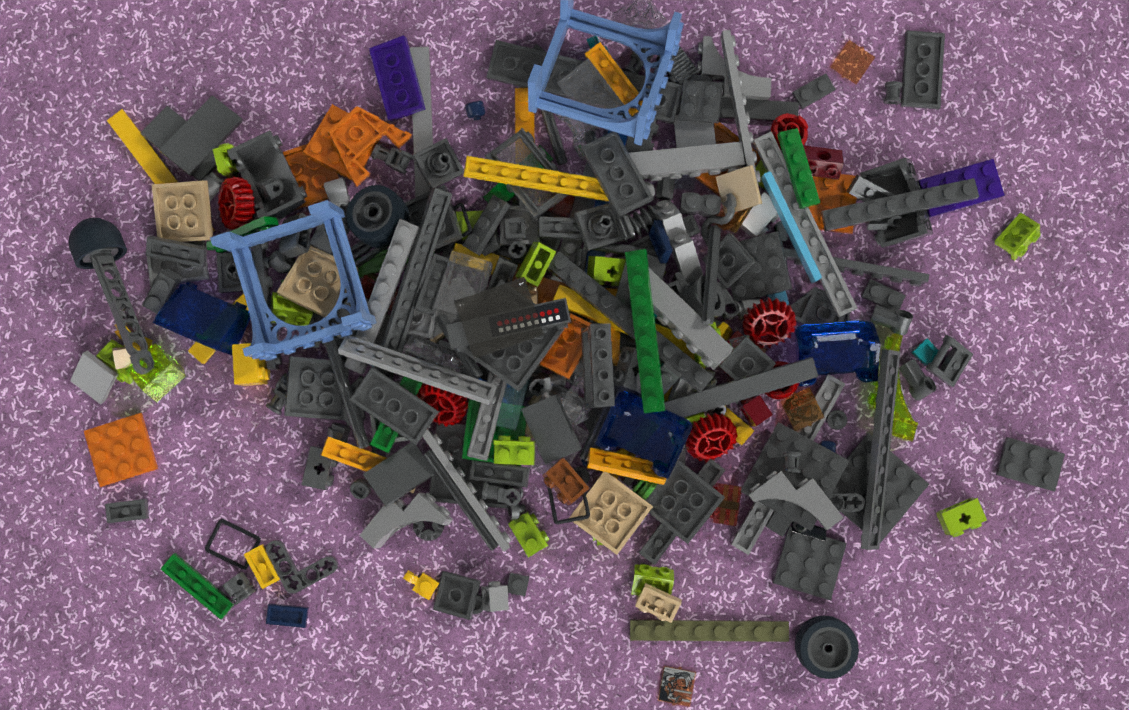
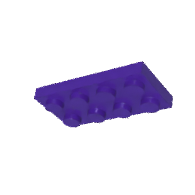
(397, 78)
(986, 180)

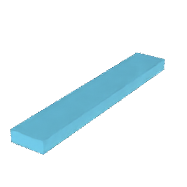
(791, 227)

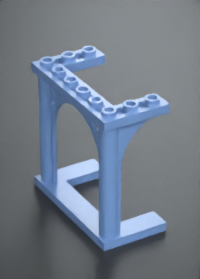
(658, 41)
(264, 340)

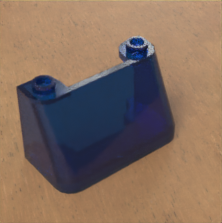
(204, 318)
(840, 349)
(652, 435)

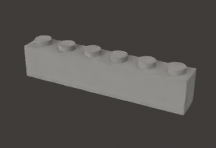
(689, 161)
(687, 324)

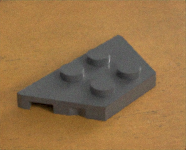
(816, 309)

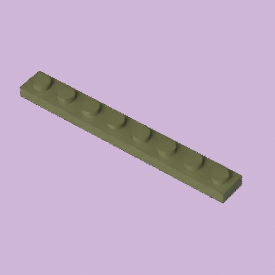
(709, 630)

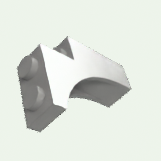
(714, 67)
(682, 245)
(807, 496)
(397, 516)

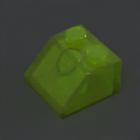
(162, 377)

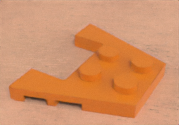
(357, 134)

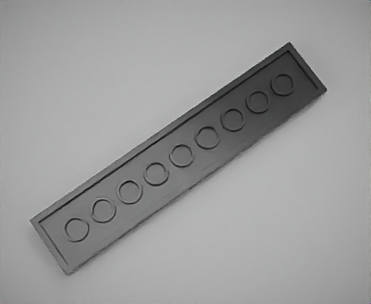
(514, 64)

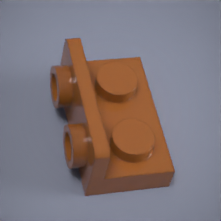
(565, 482)

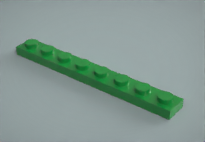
(645, 331)

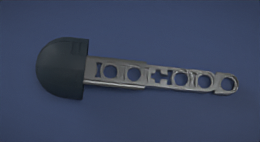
(97, 246)

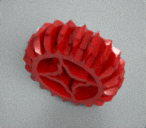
(236, 203)
(775, 322)
(450, 405)
(711, 437)

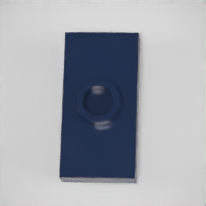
(660, 241)
(287, 615)

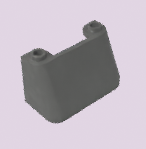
(263, 159)
(900, 178)

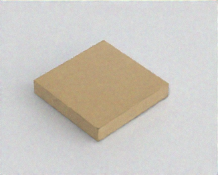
(742, 185)

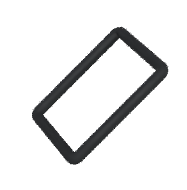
(467, 223)
(569, 519)
(234, 527)

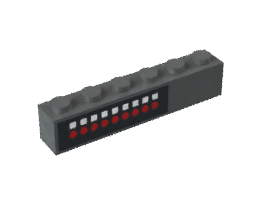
(550, 315)

